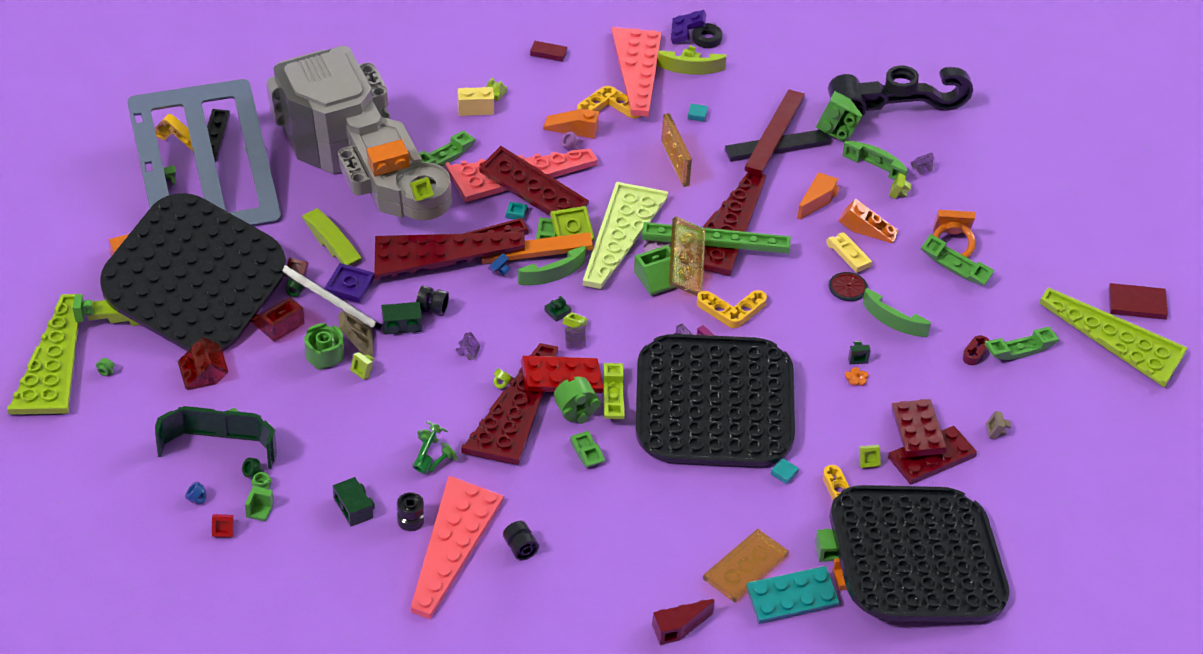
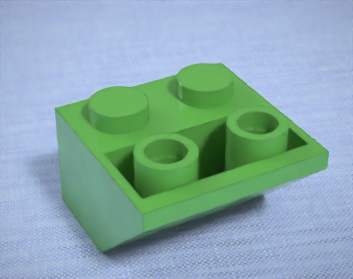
(839, 117)
(653, 269)

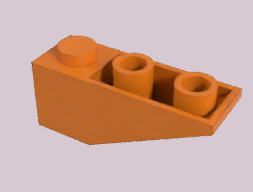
(866, 222)

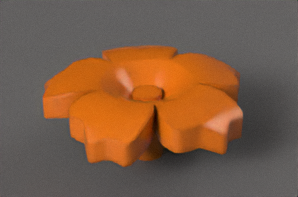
(856, 376)

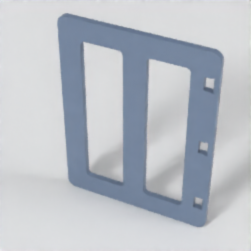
(191, 100)

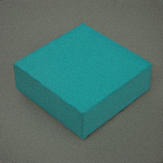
(697, 112)
(516, 211)
(785, 471)

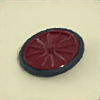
(847, 286)

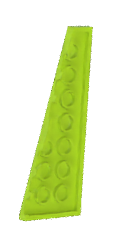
(1140, 348)
(50, 369)

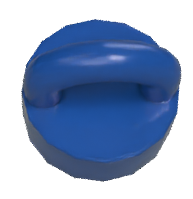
(194, 492)

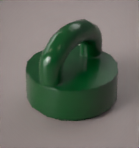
(296, 285)
(251, 467)

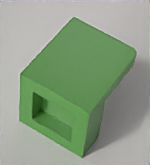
(259, 503)

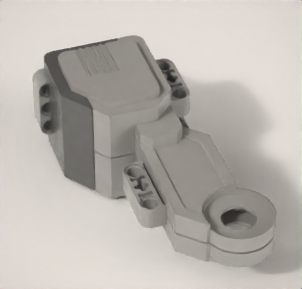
(338, 111)

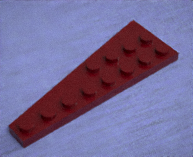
(734, 216)
(431, 251)
(508, 424)

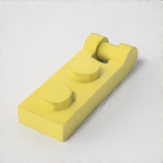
(849, 252)

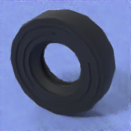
(707, 42)

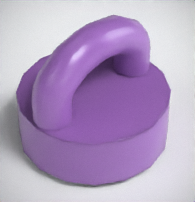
(570, 141)

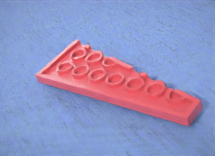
(637, 62)
(475, 185)
(457, 529)

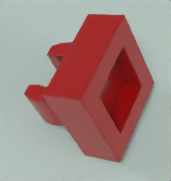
(222, 525)

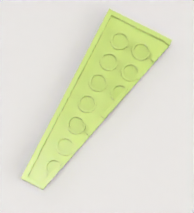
(621, 228)

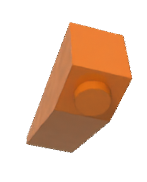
(580, 121)
(819, 194)

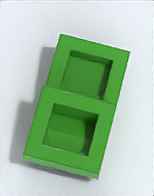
(545, 228)
(586, 449)

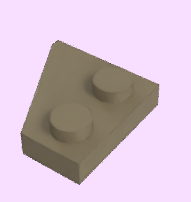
(356, 332)

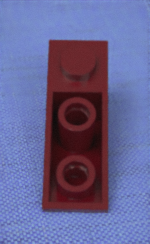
(677, 622)

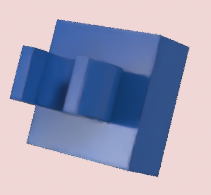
(500, 264)

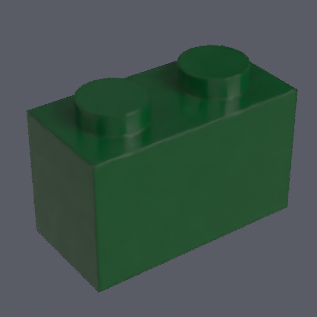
(401, 318)
(353, 501)

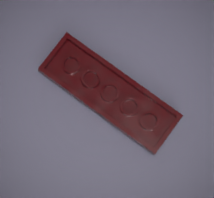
(530, 182)

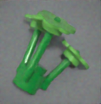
(423, 461)

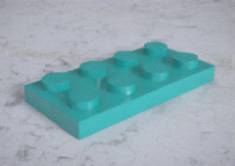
(792, 594)

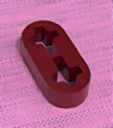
(978, 351)

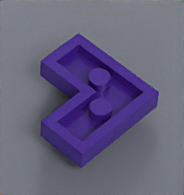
(683, 23)

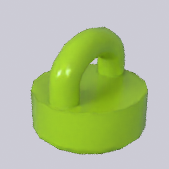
(500, 374)

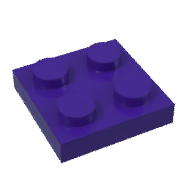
(350, 282)

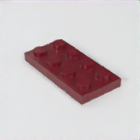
(918, 428)
(921, 467)

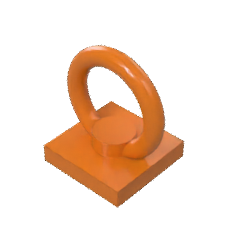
(954, 223)

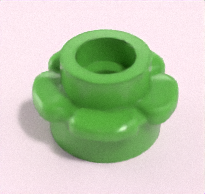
(105, 367)
(261, 480)

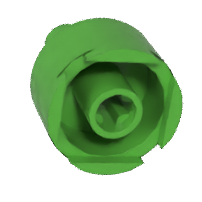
(324, 345)
(576, 400)

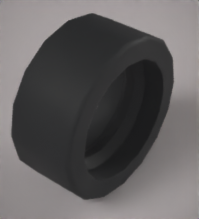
(903, 72)

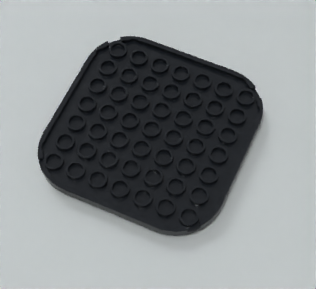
(193, 272)
(715, 400)
(918, 554)

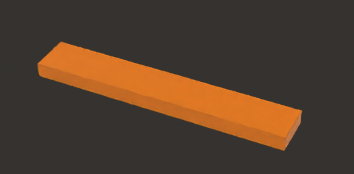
(547, 247)

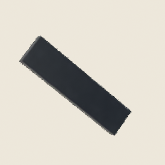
(216, 128)

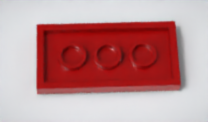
(548, 372)

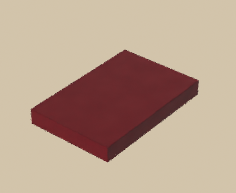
(1138, 301)

